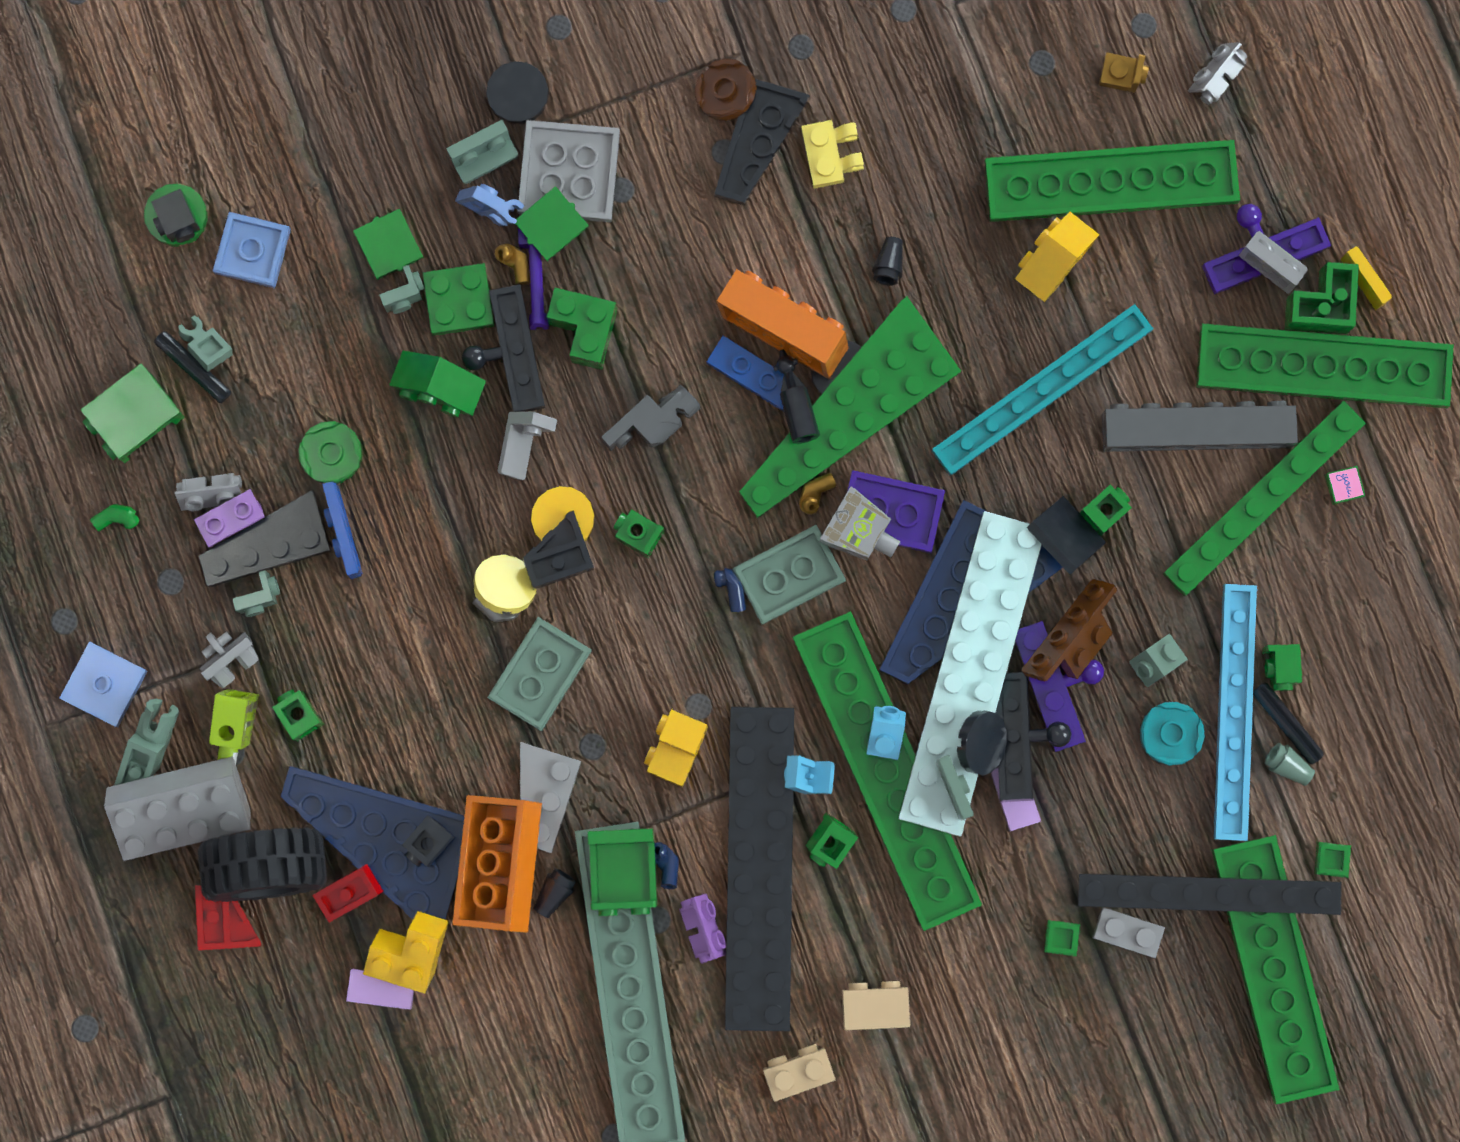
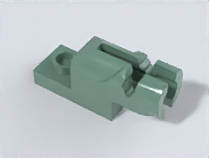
(148, 745)

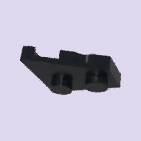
(558, 555)

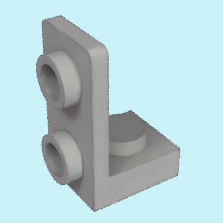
(518, 441)

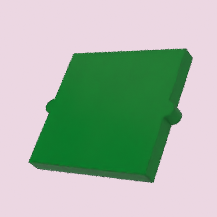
(551, 223)
(388, 244)

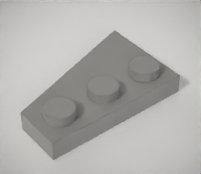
(550, 781)

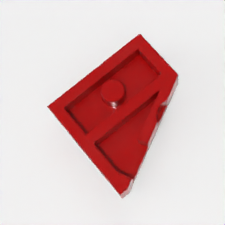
(222, 925)

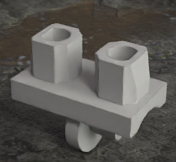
(216, 666)

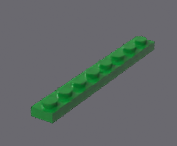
(1264, 498)

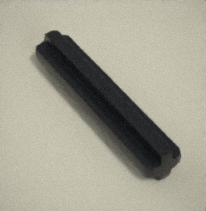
(192, 367)
(1288, 723)

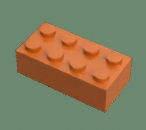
(783, 323)
(497, 863)

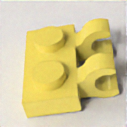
(823, 153)

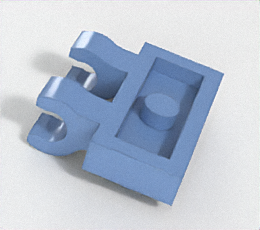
(485, 202)

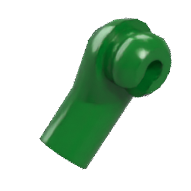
(115, 513)

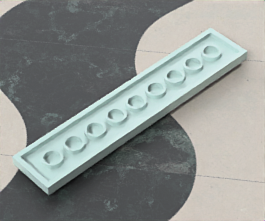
(972, 663)

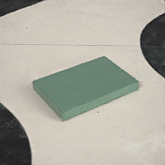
(789, 575)
(539, 674)

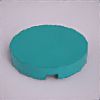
(1172, 733)

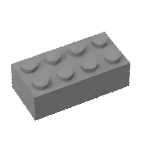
(177, 808)

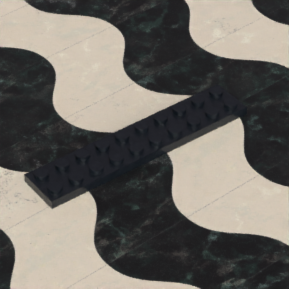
(759, 870)

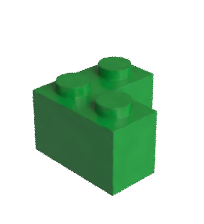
(1331, 307)
(589, 319)
(437, 381)

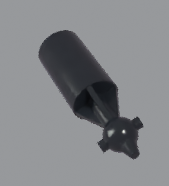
(796, 402)

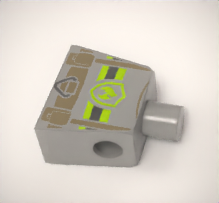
(859, 528)

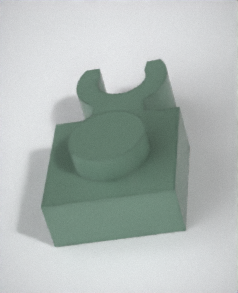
(206, 346)

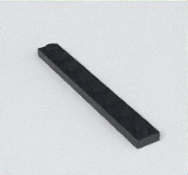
(1210, 894)

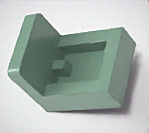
(400, 298)
(254, 603)
(1158, 660)

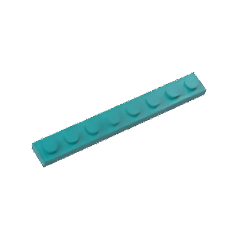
(1042, 390)

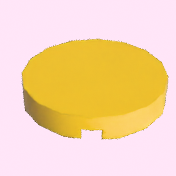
(555, 504)

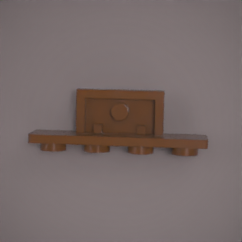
(1076, 635)

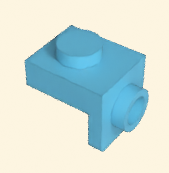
(886, 732)
(809, 775)

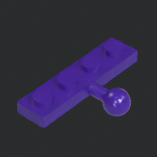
(1298, 241)
(1053, 694)

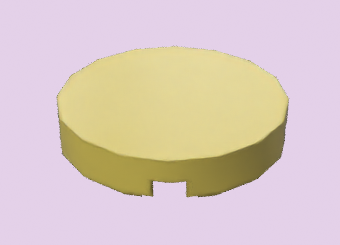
(503, 584)

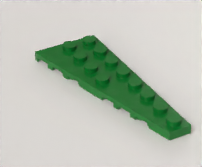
(879, 384)

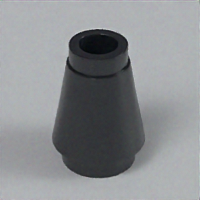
(889, 263)
(554, 892)

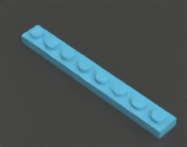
(1235, 712)

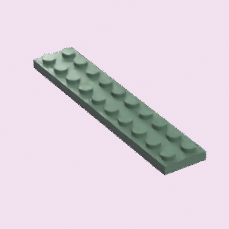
(633, 1016)

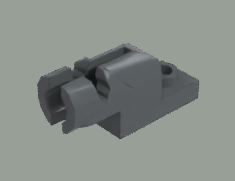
(652, 421)

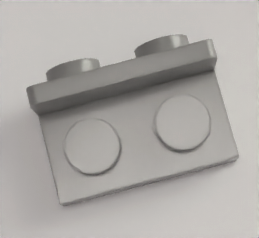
(1273, 262)

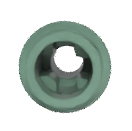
(1289, 764)

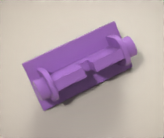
(229, 518)
(709, 941)

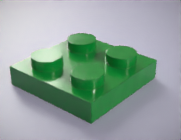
(458, 299)

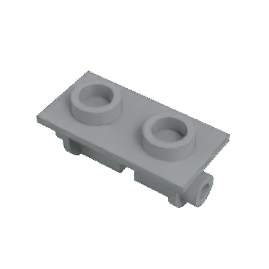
(1226, 61)
(195, 494)

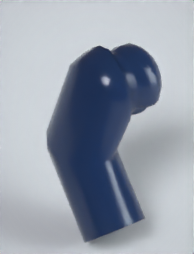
(734, 587)
(668, 864)

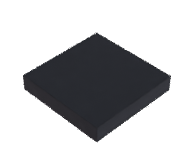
(1066, 535)

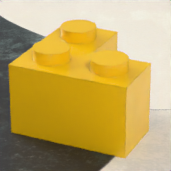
(1057, 253)
(676, 748)
(408, 959)

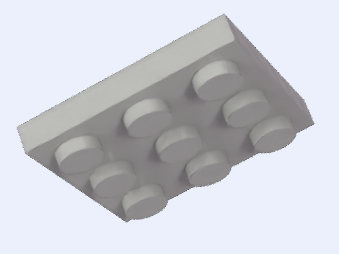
(576, 161)

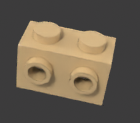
(875, 1006)
(798, 1073)

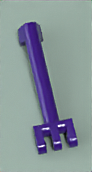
(537, 317)

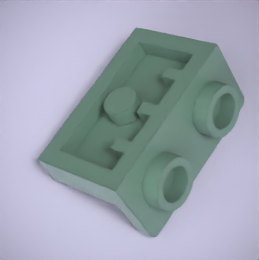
(482, 152)

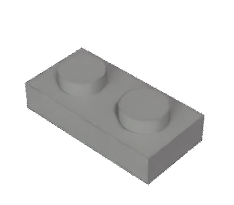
(1128, 932)

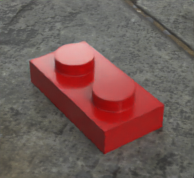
(347, 893)

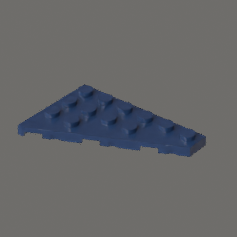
(930, 618)
(371, 831)

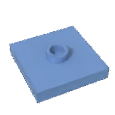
(251, 249)
(103, 684)

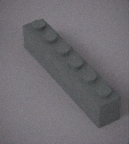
(1199, 427)

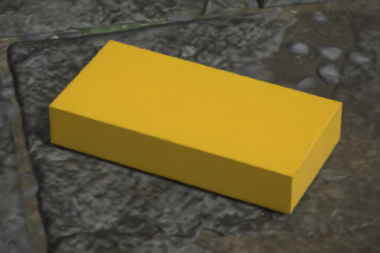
(1368, 279)

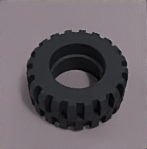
(262, 864)

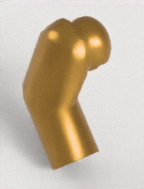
(516, 260)
(812, 493)

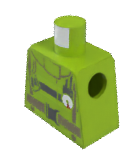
(234, 710)

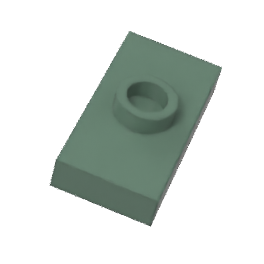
(956, 787)

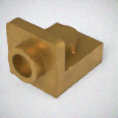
(1123, 72)

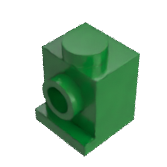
(1115, 499)
(643, 543)
(1283, 666)
(297, 728)
(842, 841)

